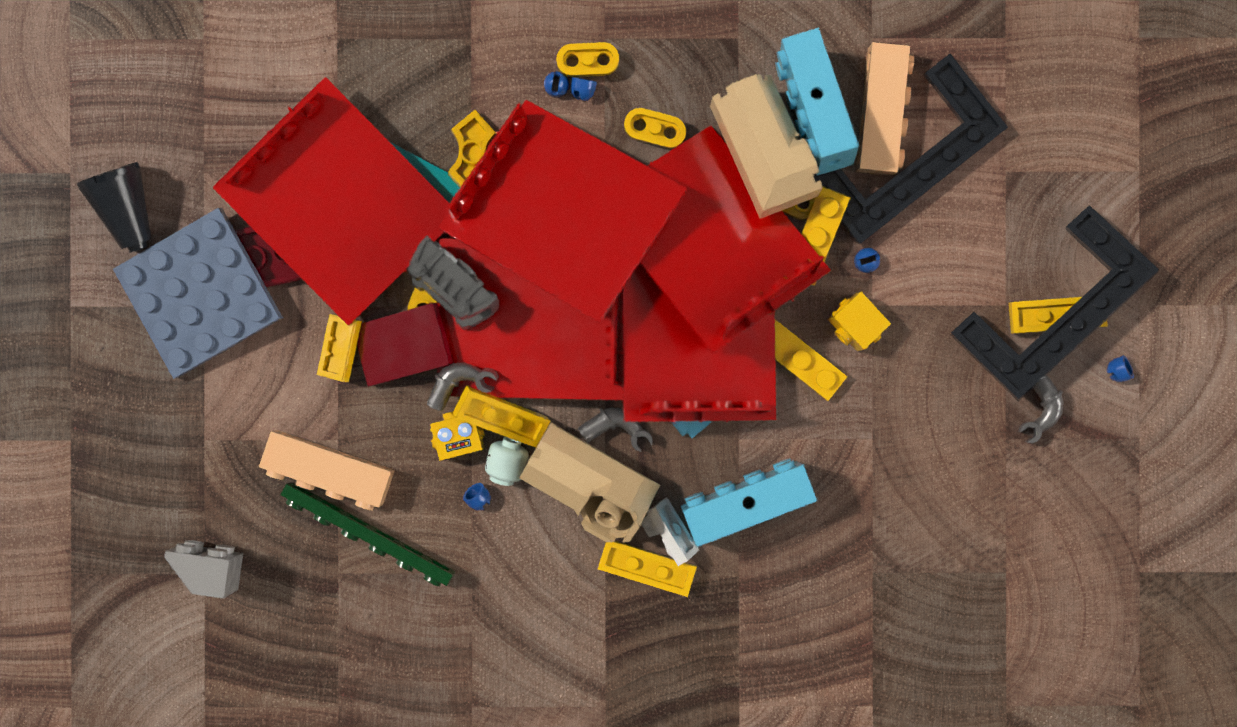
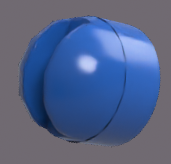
(563, 84)
(583, 88)
(865, 253)
(1121, 368)
(477, 496)

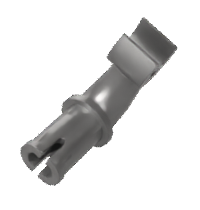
(450, 377)
(1053, 408)
(609, 419)

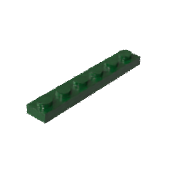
(355, 528)

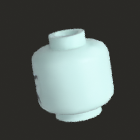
(506, 461)

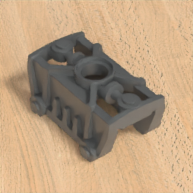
(451, 284)

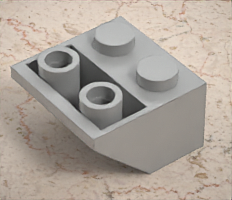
(206, 570)

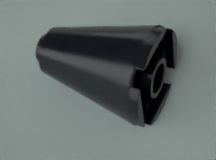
(120, 204)

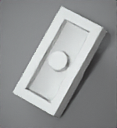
(665, 521)

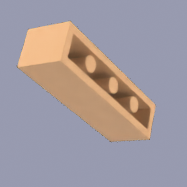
(883, 109)
(327, 469)

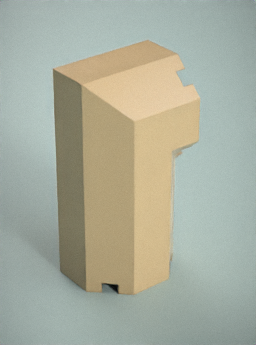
(766, 145)
(592, 483)

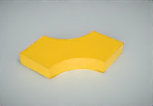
(473, 137)

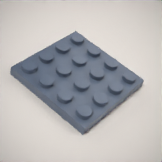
(197, 293)

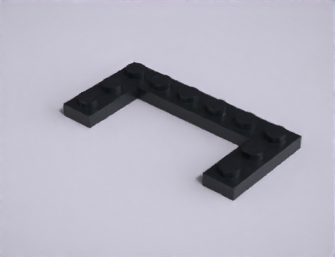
(977, 128)
(1127, 275)

